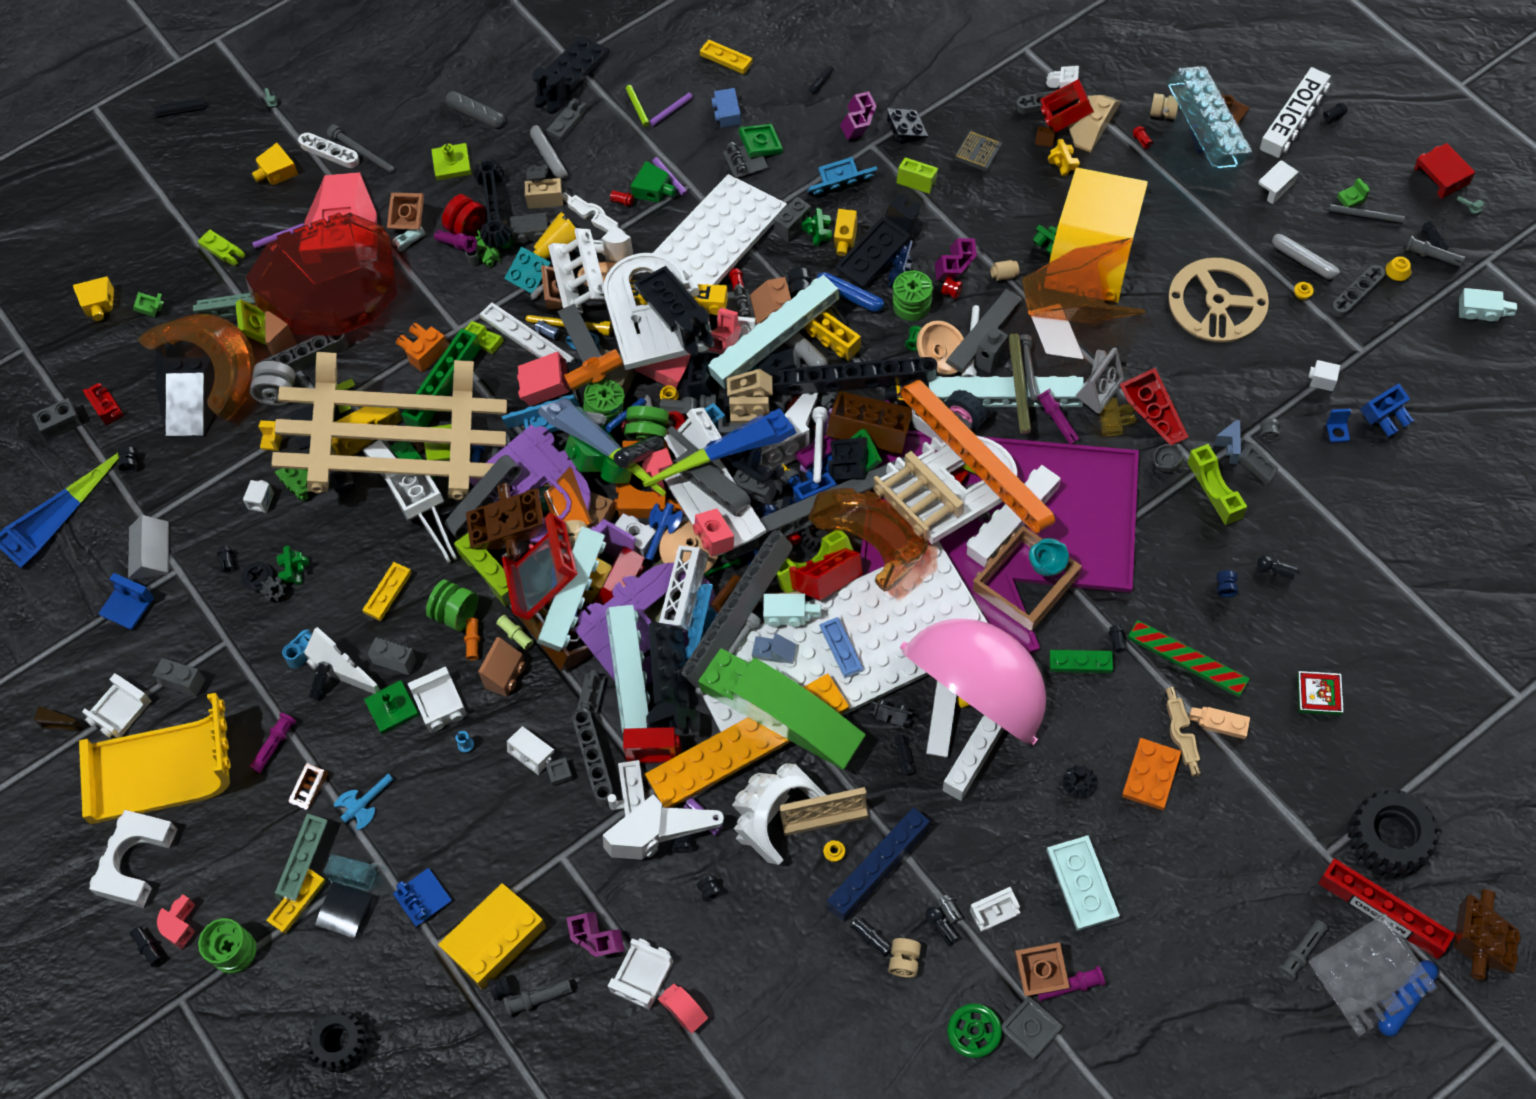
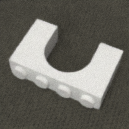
(130, 830)

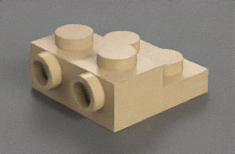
(747, 408)

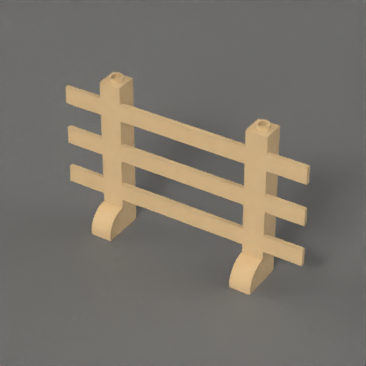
(323, 428)

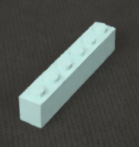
(565, 603)
(627, 666)

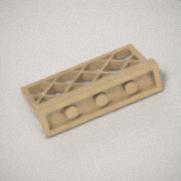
(823, 811)

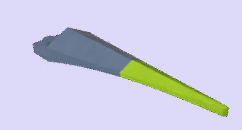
(579, 424)

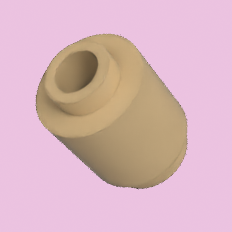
(1004, 270)

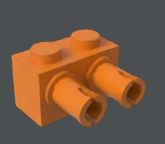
(425, 349)

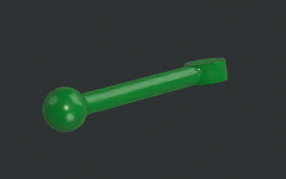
(737, 561)

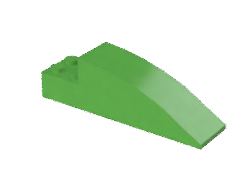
(781, 706)

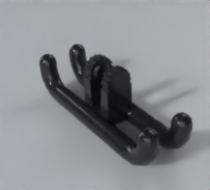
(749, 463)

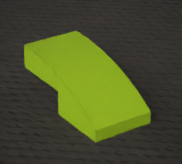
(489, 341)

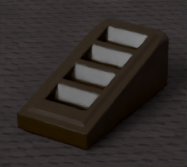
(52, 720)

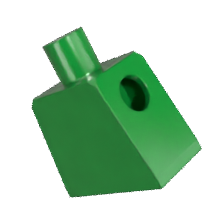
(652, 184)

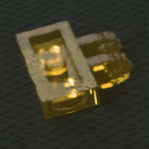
(1110, 418)

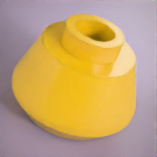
(1399, 269)

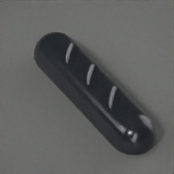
(638, 451)

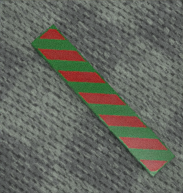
(1188, 658)

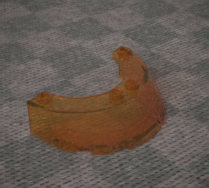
(227, 349)
(876, 523)

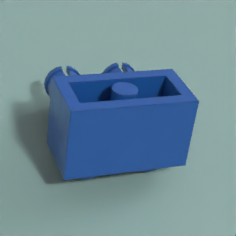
(1388, 402)
(809, 488)

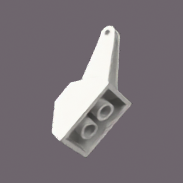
(800, 417)
(417, 496)
(650, 824)

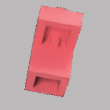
(727, 331)
(657, 463)
(171, 923)
(683, 1007)

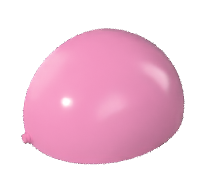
(985, 671)

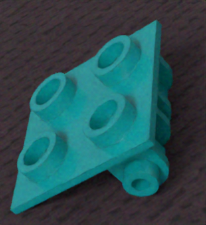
(526, 270)

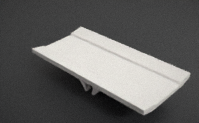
(744, 525)

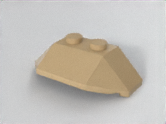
(1090, 128)

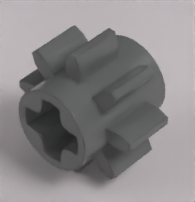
(270, 593)

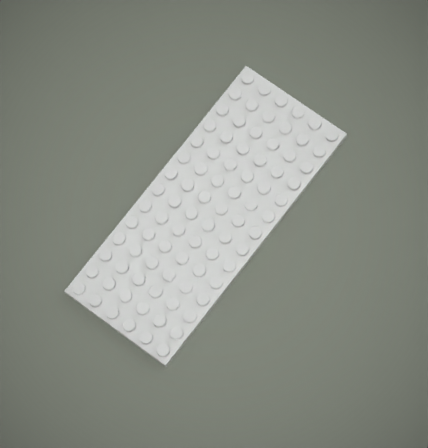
(876, 628)

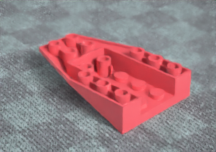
(341, 194)

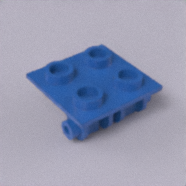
(421, 897)

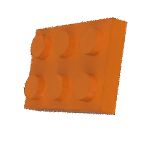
(1151, 774)

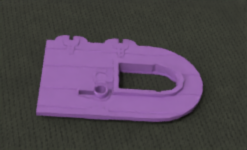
(540, 465)
(640, 593)

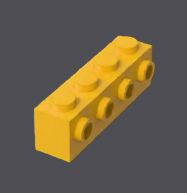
(834, 335)

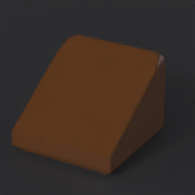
(1045, 136)

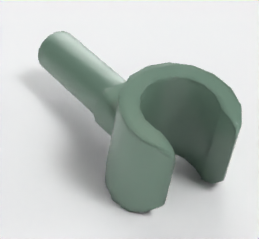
(271, 100)
(1473, 207)

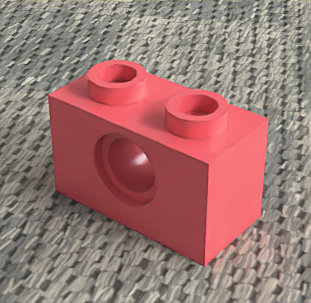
(713, 532)

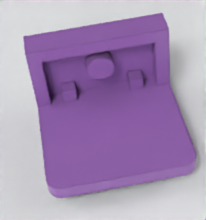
(614, 538)

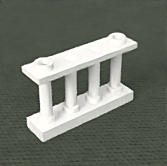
(564, 270)

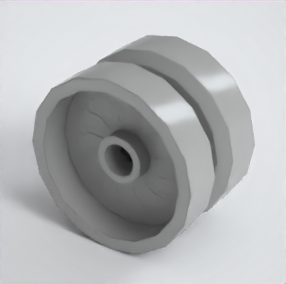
(268, 378)

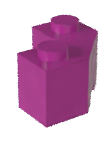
(860, 116)
(962, 254)
(585, 932)

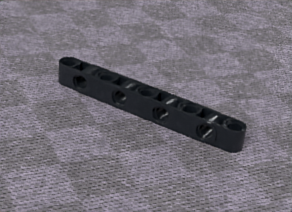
(866, 375)

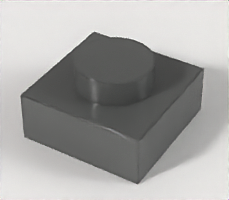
(559, 771)

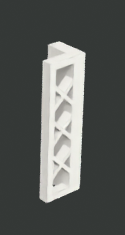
(691, 584)

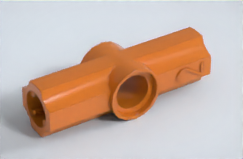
(593, 369)

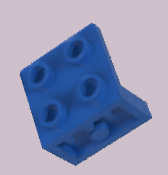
(126, 602)

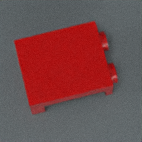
(1445, 169)

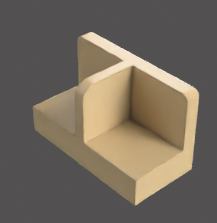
(543, 193)

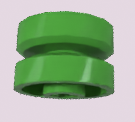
(645, 422)

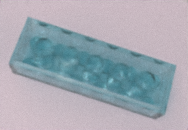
(1209, 117)

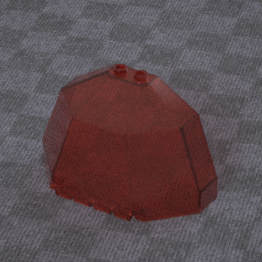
(326, 275)

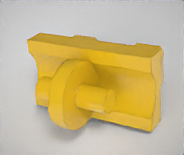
(1062, 158)

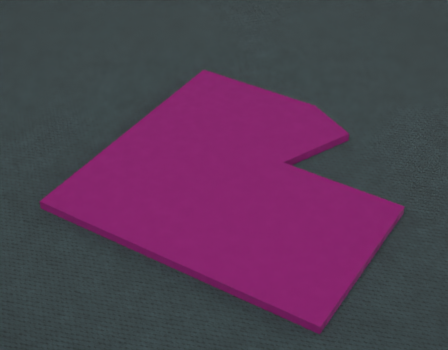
(1091, 515)

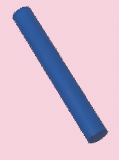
(622, 417)

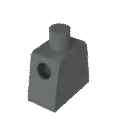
(996, 345)

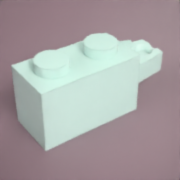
(1484, 305)
(788, 610)

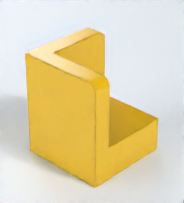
(269, 440)

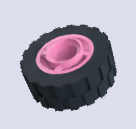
(968, 407)

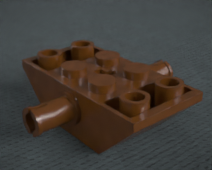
(506, 521)
(1485, 936)

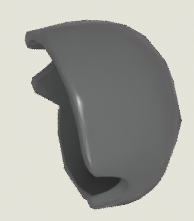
(1168, 458)

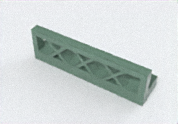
(221, 306)
(300, 858)

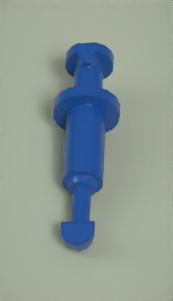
(477, 449)

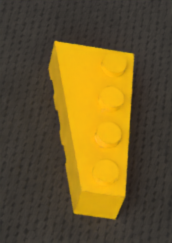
(365, 415)

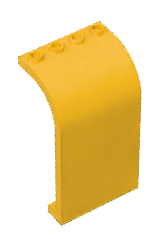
(1101, 211)
(155, 768)

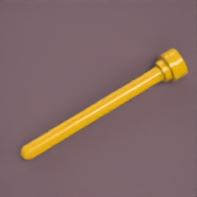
(604, 327)

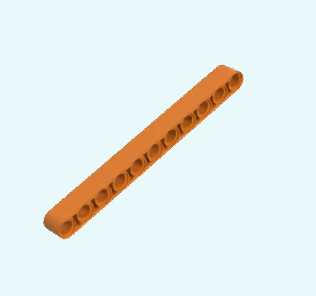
(978, 457)

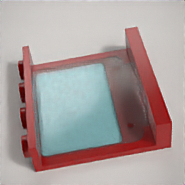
(541, 570)

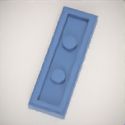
(841, 647)

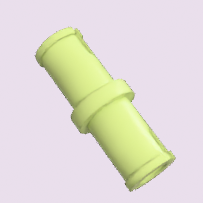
(515, 632)

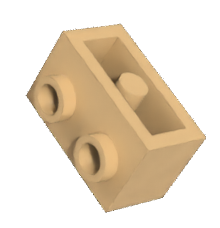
(750, 384)

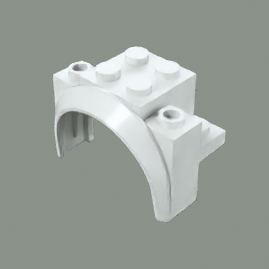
(762, 801)

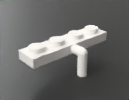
(631, 788)

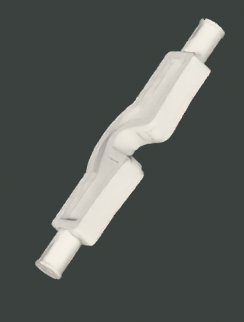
(586, 209)

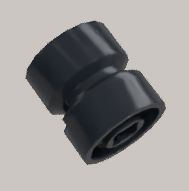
(798, 280)

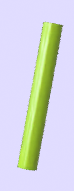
(637, 105)

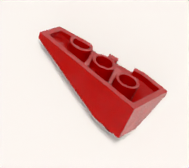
(1153, 403)

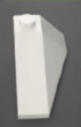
(323, 649)

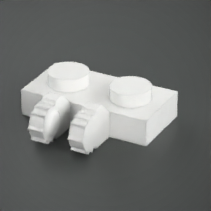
(1063, 77)

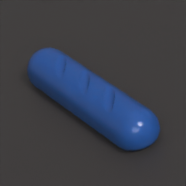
(855, 294)
(1395, 1023)

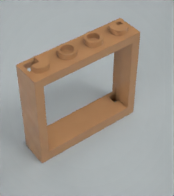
(1030, 621)

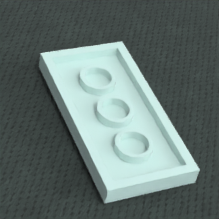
(1082, 883)

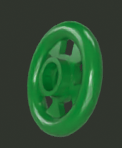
(955, 1034)

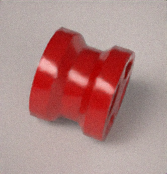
(952, 287)

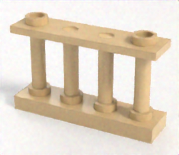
(927, 479)

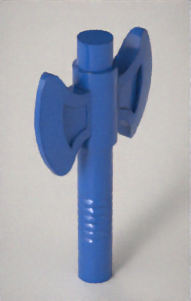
(663, 520)

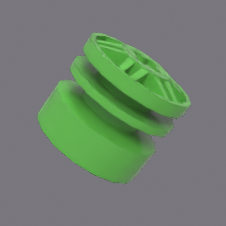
(912, 295)
(604, 398)
(451, 605)
(227, 946)

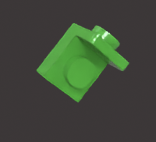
(1354, 195)

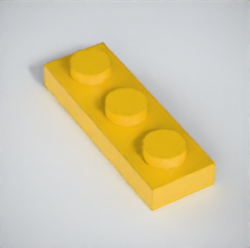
(726, 56)
(387, 591)
(289, 911)

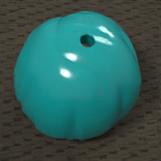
(1049, 557)

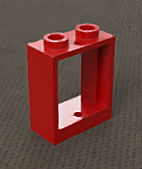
(1062, 97)
(651, 745)

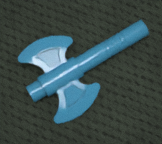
(356, 808)

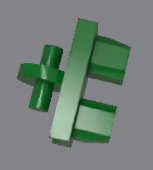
(816, 225)
(1044, 235)
(294, 564)

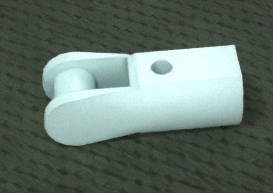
(405, 240)

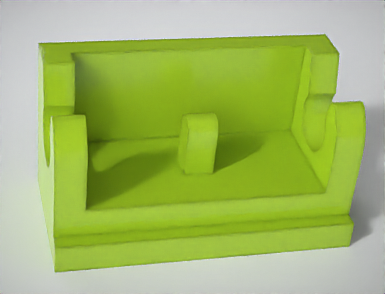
(916, 175)

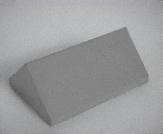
(1102, 382)
(148, 548)

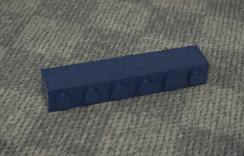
(878, 864)

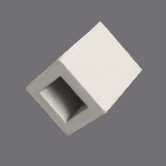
(1324, 375)
(258, 496)

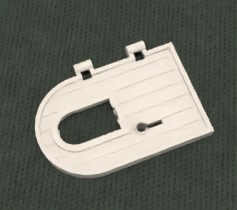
(655, 340)
(976, 499)

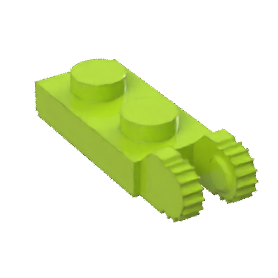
(220, 247)

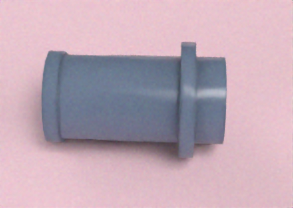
(546, 329)

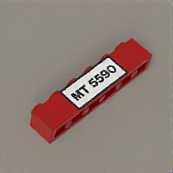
(1376, 901)

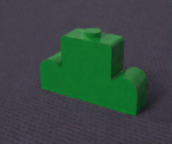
(592, 460)

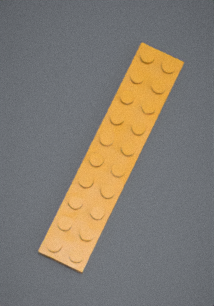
(728, 752)

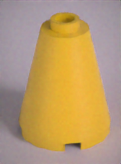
(559, 231)

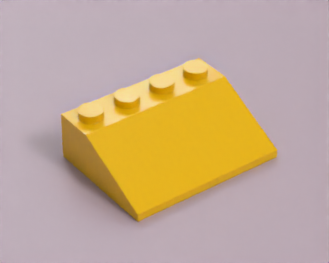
(492, 935)

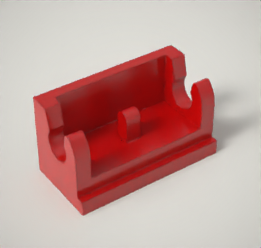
(103, 403)

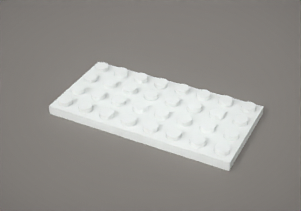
(721, 230)

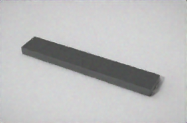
(994, 318)

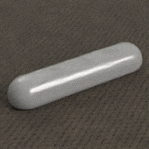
(548, 152)
(1305, 257)
(806, 350)

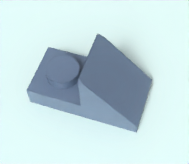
(1231, 440)
(776, 649)

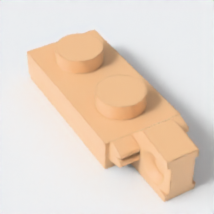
(1221, 721)

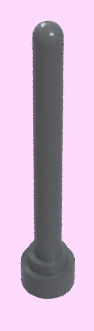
(335, 133)
(1026, 344)

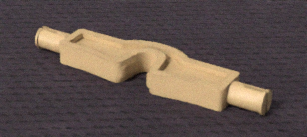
(1185, 742)

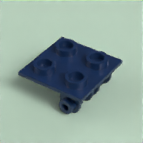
(901, 263)

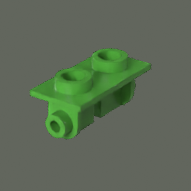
(489, 255)

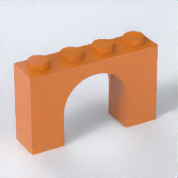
(637, 502)

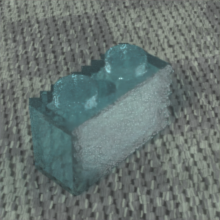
(350, 872)

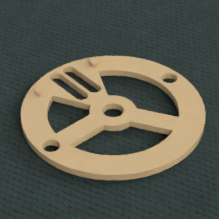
(1201, 269)

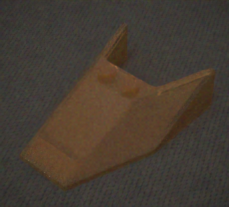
(1072, 287)

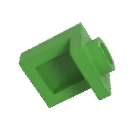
(148, 304)

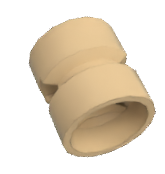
(1164, 106)
(905, 956)

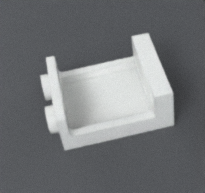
(696, 429)
(437, 699)
(117, 708)
(641, 973)

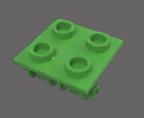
(295, 481)

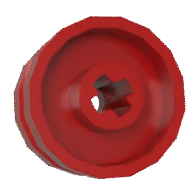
(464, 216)

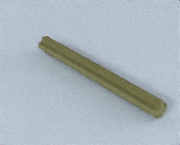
(1019, 384)

